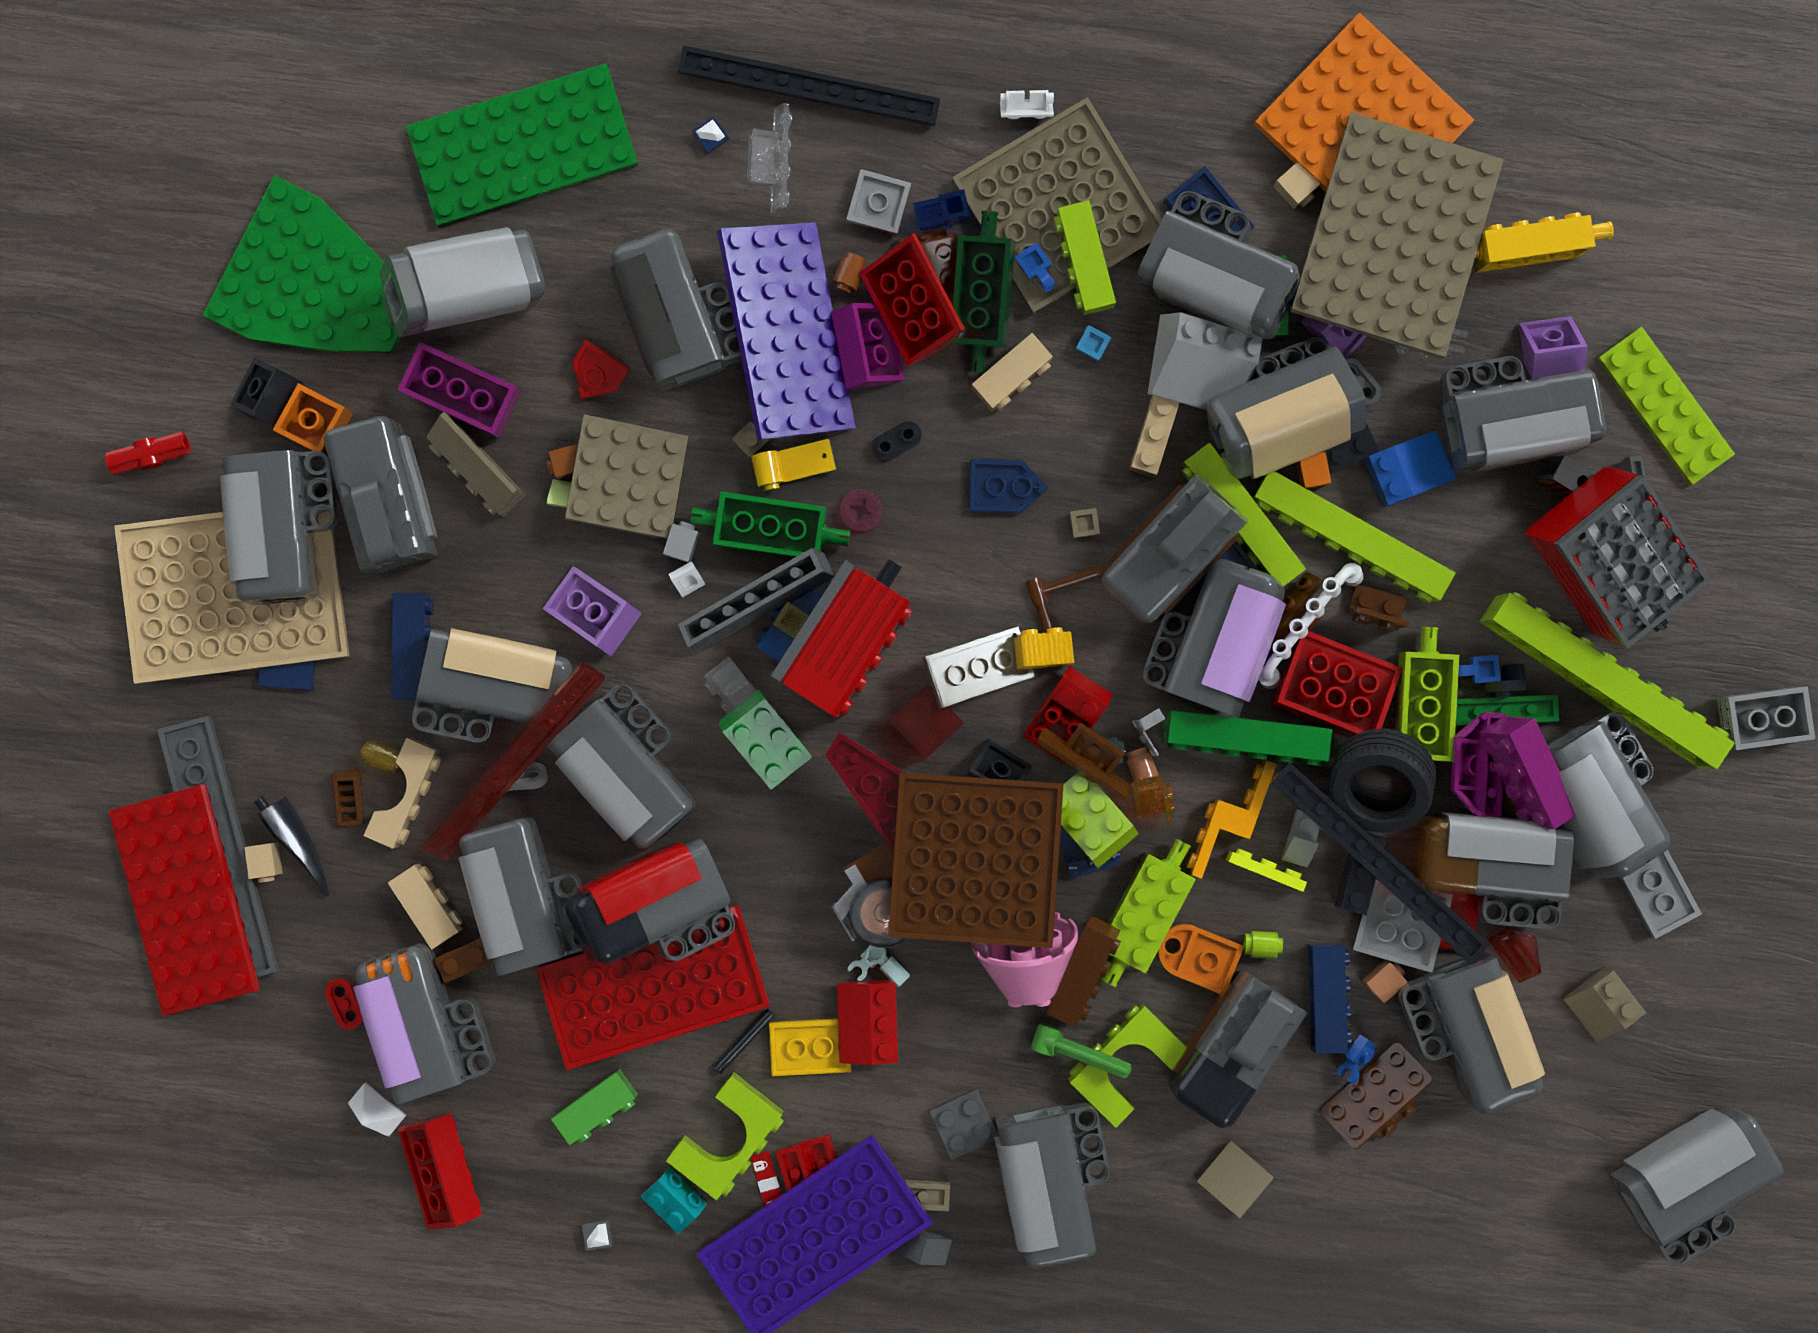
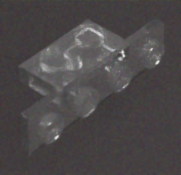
(769, 157)

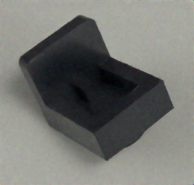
(1513, 680)

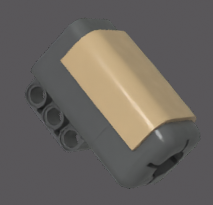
(1289, 411)
(484, 679)
(1480, 1028)

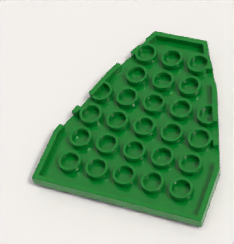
(303, 279)

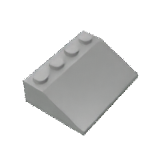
(1200, 359)

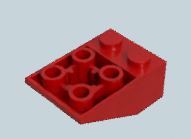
(1070, 702)

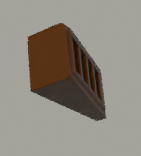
(344, 775)

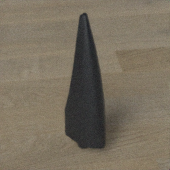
(290, 832)

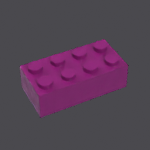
(459, 390)
(1528, 771)

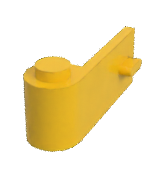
(792, 464)

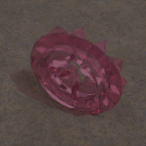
(856, 498)

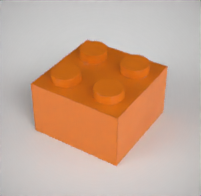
(309, 418)

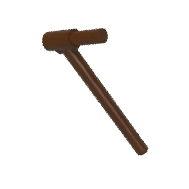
(1040, 590)

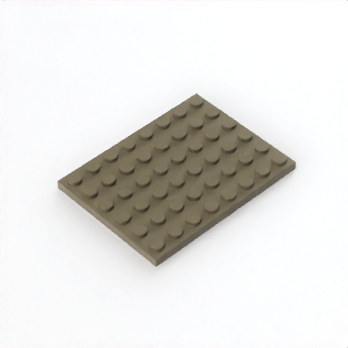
(1397, 235)

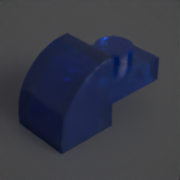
(945, 210)

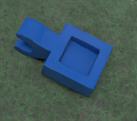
(1035, 264)
(1481, 669)
(1358, 1055)

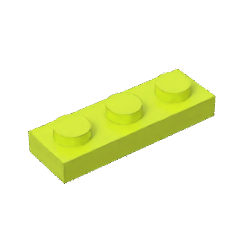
(1266, 869)

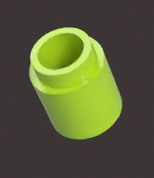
(1262, 945)

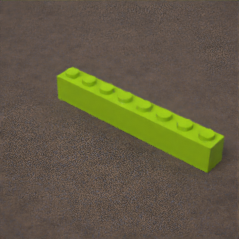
(1353, 536)

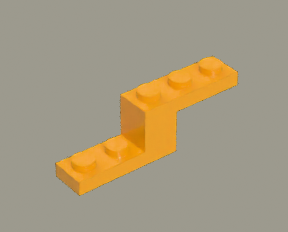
(1231, 818)

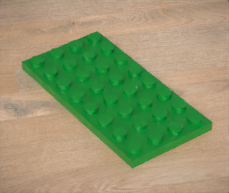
(522, 145)

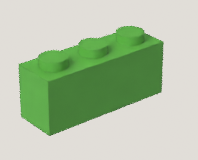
(595, 1108)

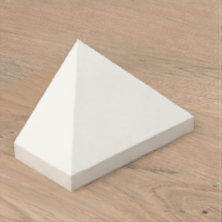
(375, 1110)

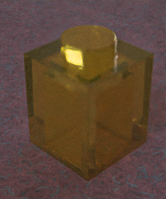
(791, 620)

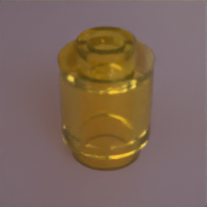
(380, 756)

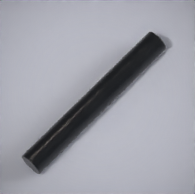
(744, 1041)

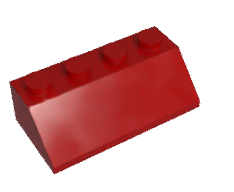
(439, 1171)

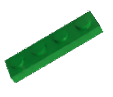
(1542, 708)

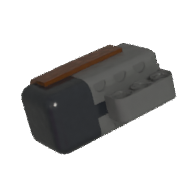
(1234, 1049)

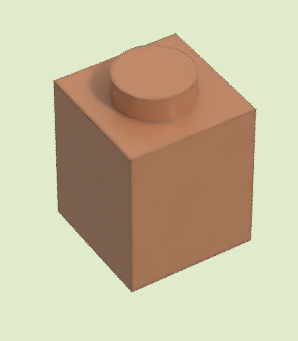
(1385, 980)

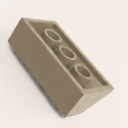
(475, 465)

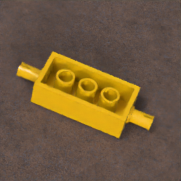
(1538, 242)

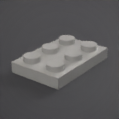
(1661, 896)

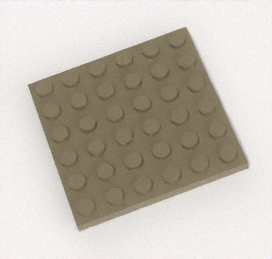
(1052, 168)

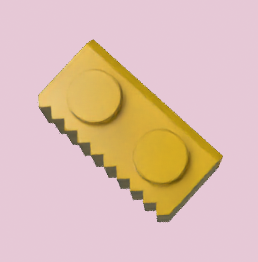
(1043, 649)

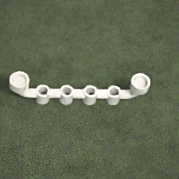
(1351, 575)

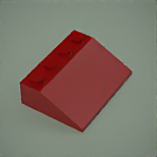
(912, 301)
(1336, 686)

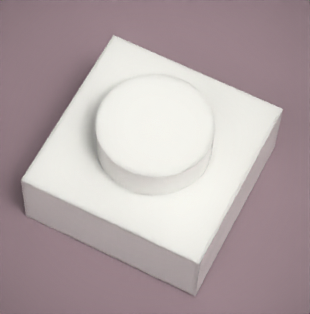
(686, 579)

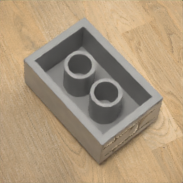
(1767, 717)

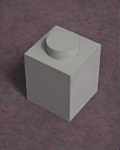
(681, 542)

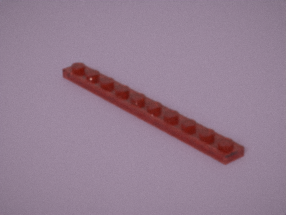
(515, 760)

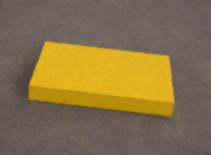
(805, 1047)

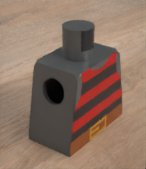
(1561, 475)

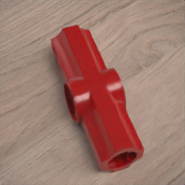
(148, 453)

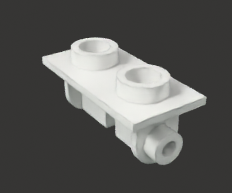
(1037, 106)

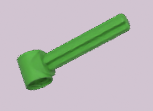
(1050, 1040)

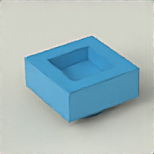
(1093, 343)

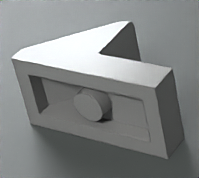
(1301, 840)

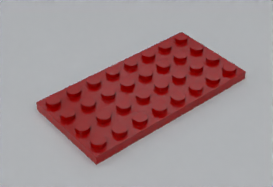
(184, 900)
(647, 998)

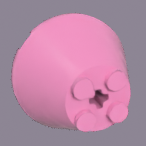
(1029, 973)

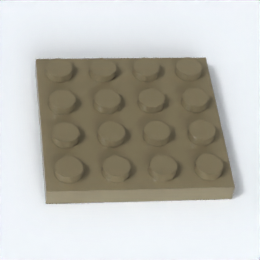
(626, 477)

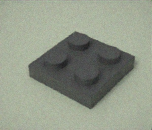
(964, 1123)

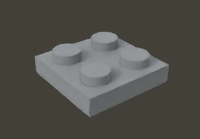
(878, 202)

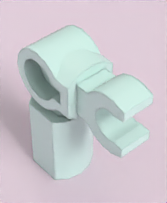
(889, 966)

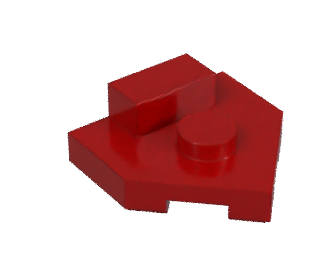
(598, 370)

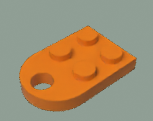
(1201, 957)

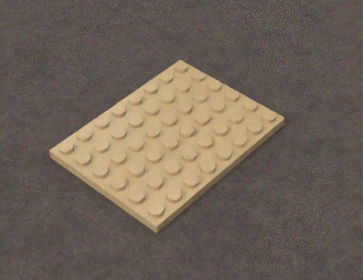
(188, 615)

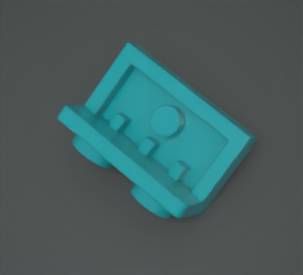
(674, 1200)

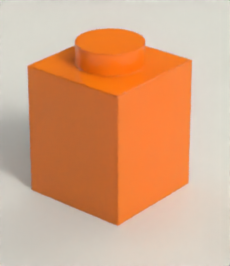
(1313, 471)

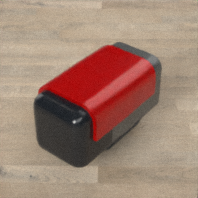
(652, 902)

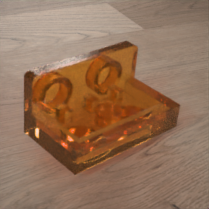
(1153, 797)

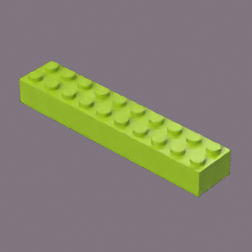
(1607, 681)

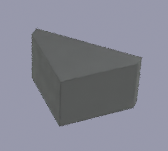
(926, 1248)

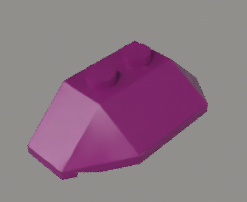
(1473, 769)

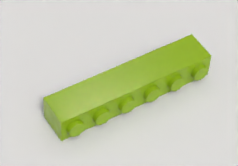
(1258, 536)

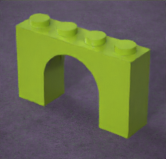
(1139, 1028)
(716, 1173)

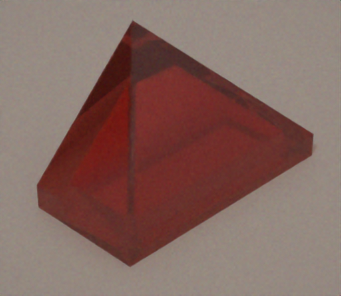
(1518, 952)

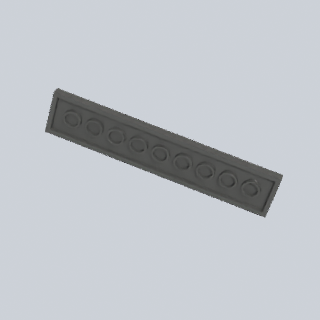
(196, 759)

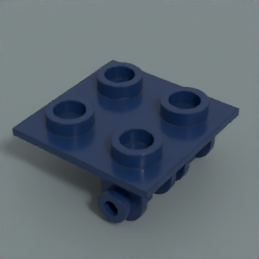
(1077, 861)

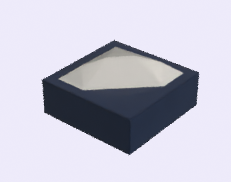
(710, 135)

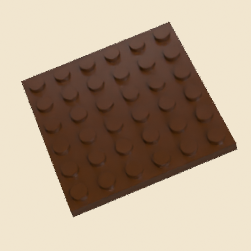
(976, 860)

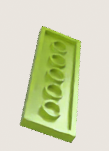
(1665, 406)

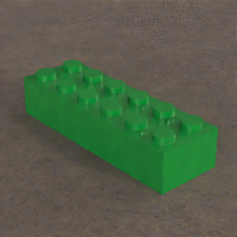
(1247, 735)

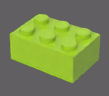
(1094, 820)

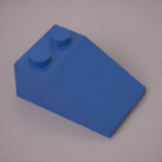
(1408, 469)

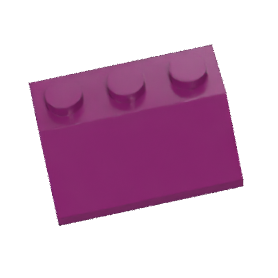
(866, 347)

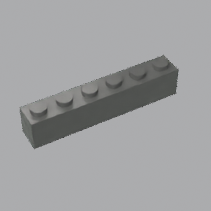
(756, 600)

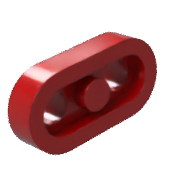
(343, 1004)

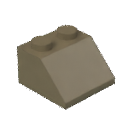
(1604, 1004)

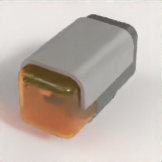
(1499, 861)

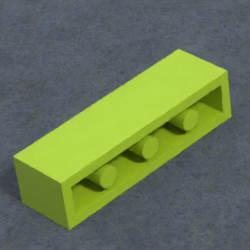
(1085, 258)

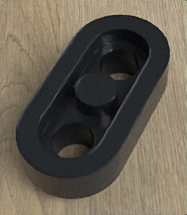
(897, 441)

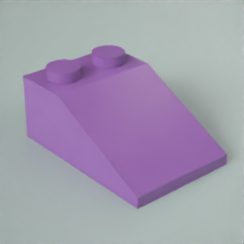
(592, 611)

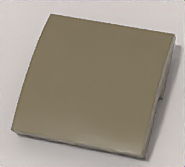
(1235, 1179)

